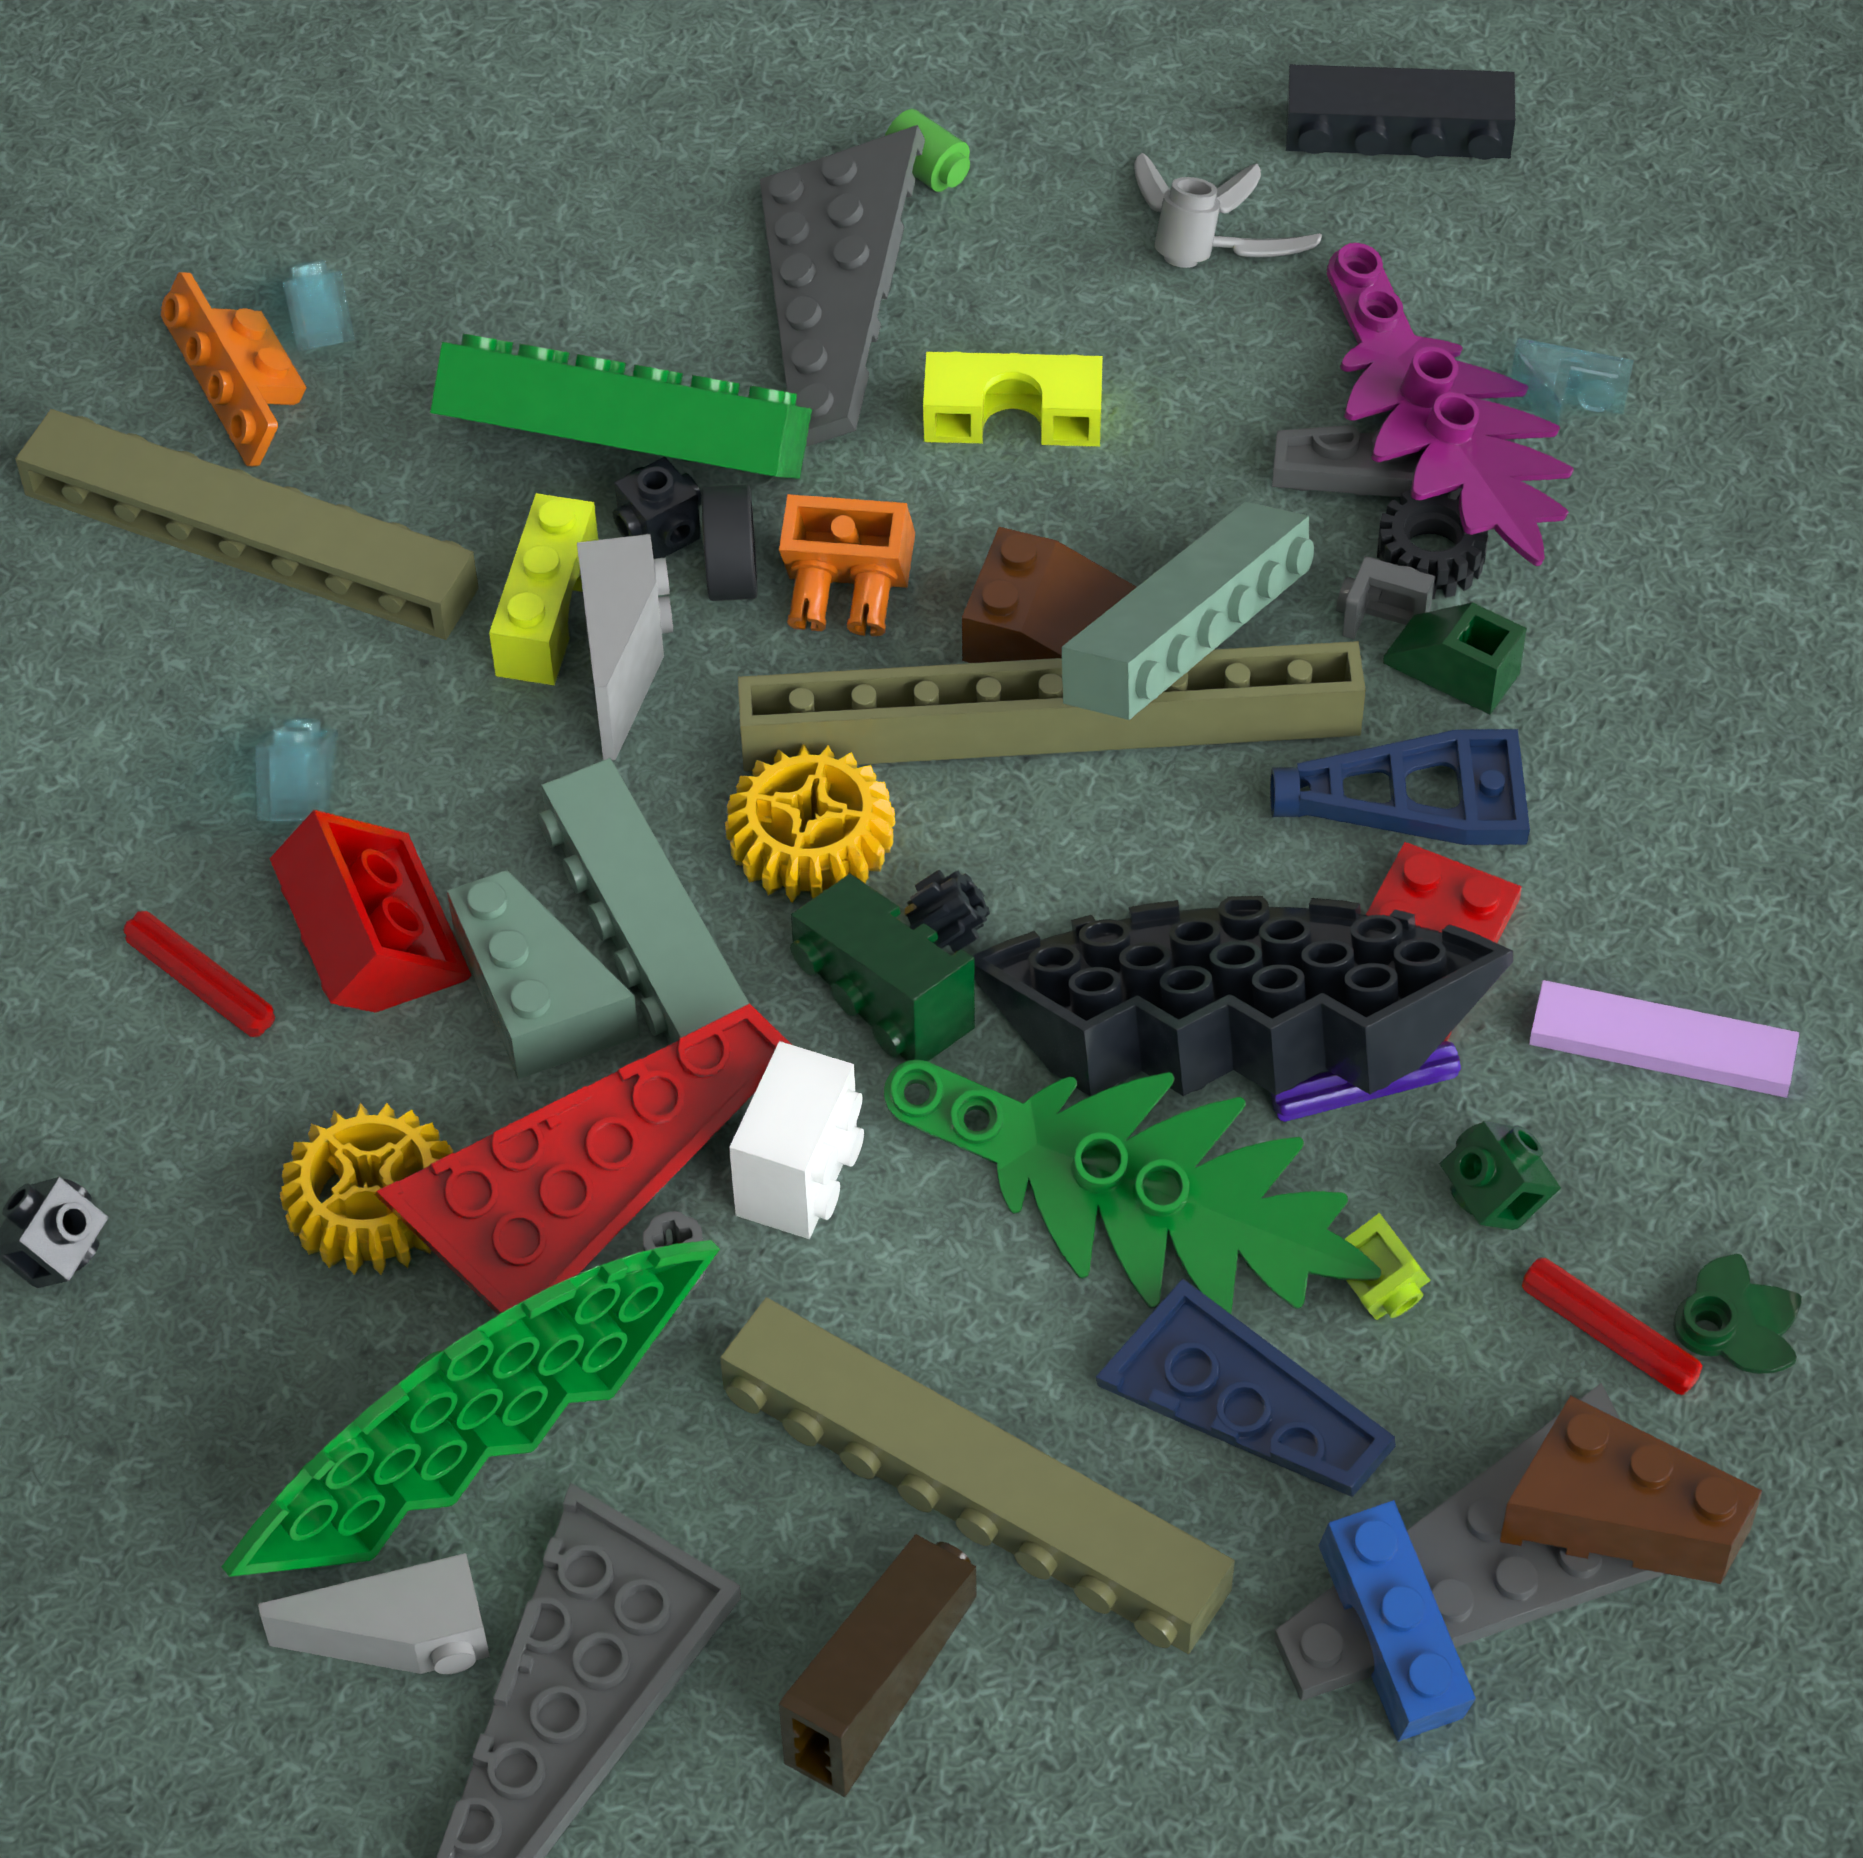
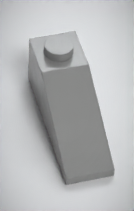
(395, 1620)

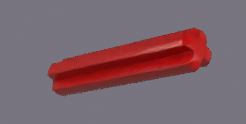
(199, 974)
(1612, 1326)

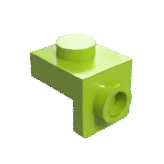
(1400, 1277)

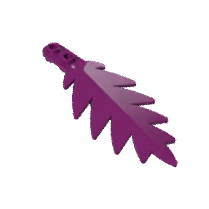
(1443, 411)

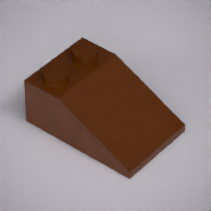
(1034, 599)

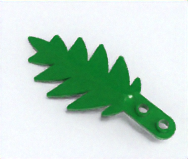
(1142, 1182)

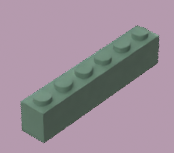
(1185, 610)
(637, 902)

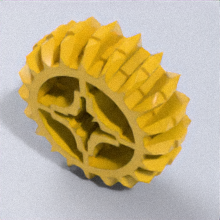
(786, 799)
(366, 1154)

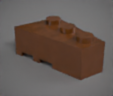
(1629, 1498)

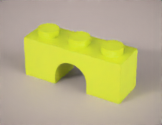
(971, 387)
(533, 612)

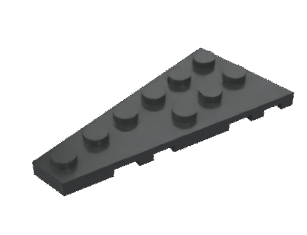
(832, 261)
(585, 1674)

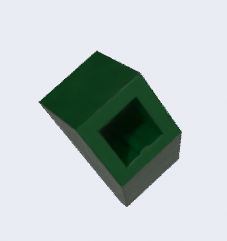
(1461, 653)

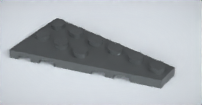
(1472, 1575)

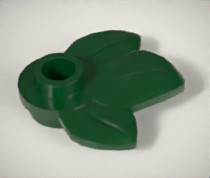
(1746, 1314)

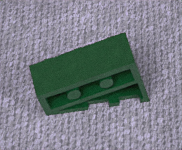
(884, 970)

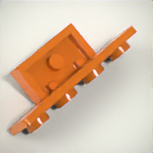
(235, 364)

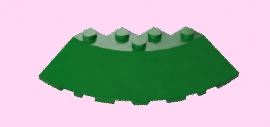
(470, 1402)

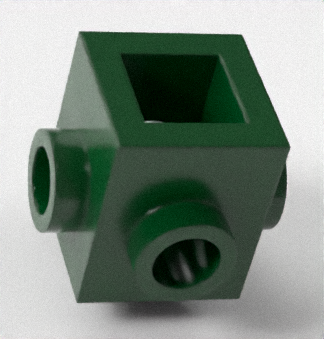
(1499, 1174)

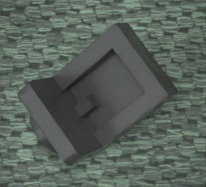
(1384, 592)

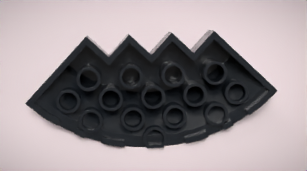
(1240, 993)

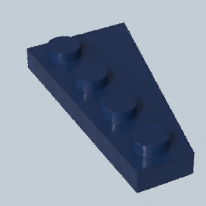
(1237, 1387)

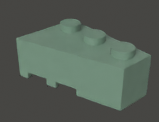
(537, 978)

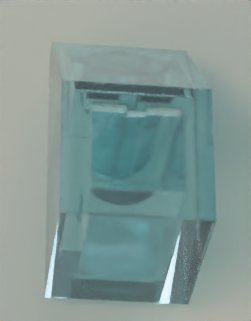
(317, 306)
(295, 770)

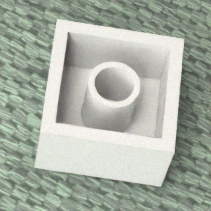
(796, 1141)

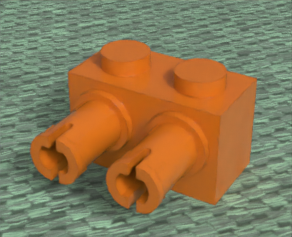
(845, 543)

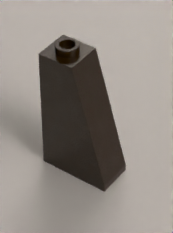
(874, 1663)

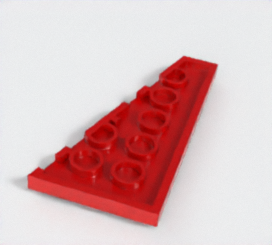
(570, 1176)

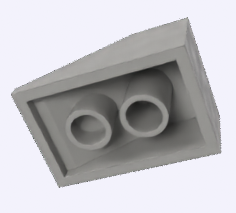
(623, 628)

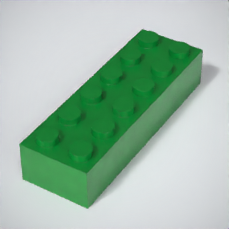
(634, 412)

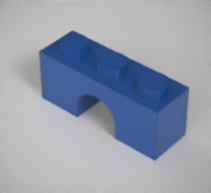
(1410, 1644)

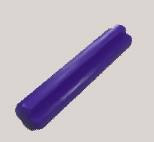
(1329, 1092)

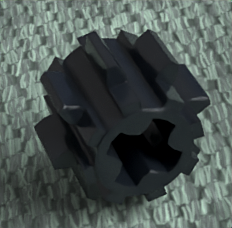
(950, 907)

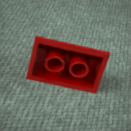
(367, 913)

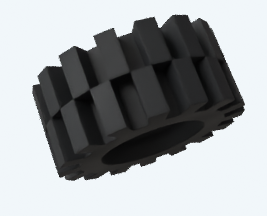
(1432, 516)

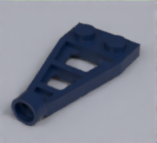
(1488, 783)

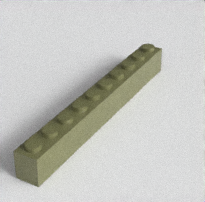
(1021, 710)

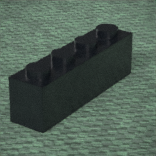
(1400, 111)

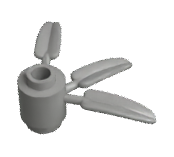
(1192, 213)

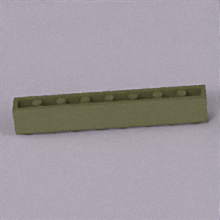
(249, 523)
(977, 1476)

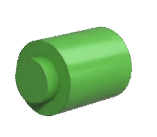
(944, 155)

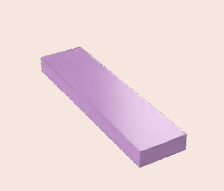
(1664, 1038)

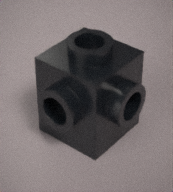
(659, 504)
(49, 1231)

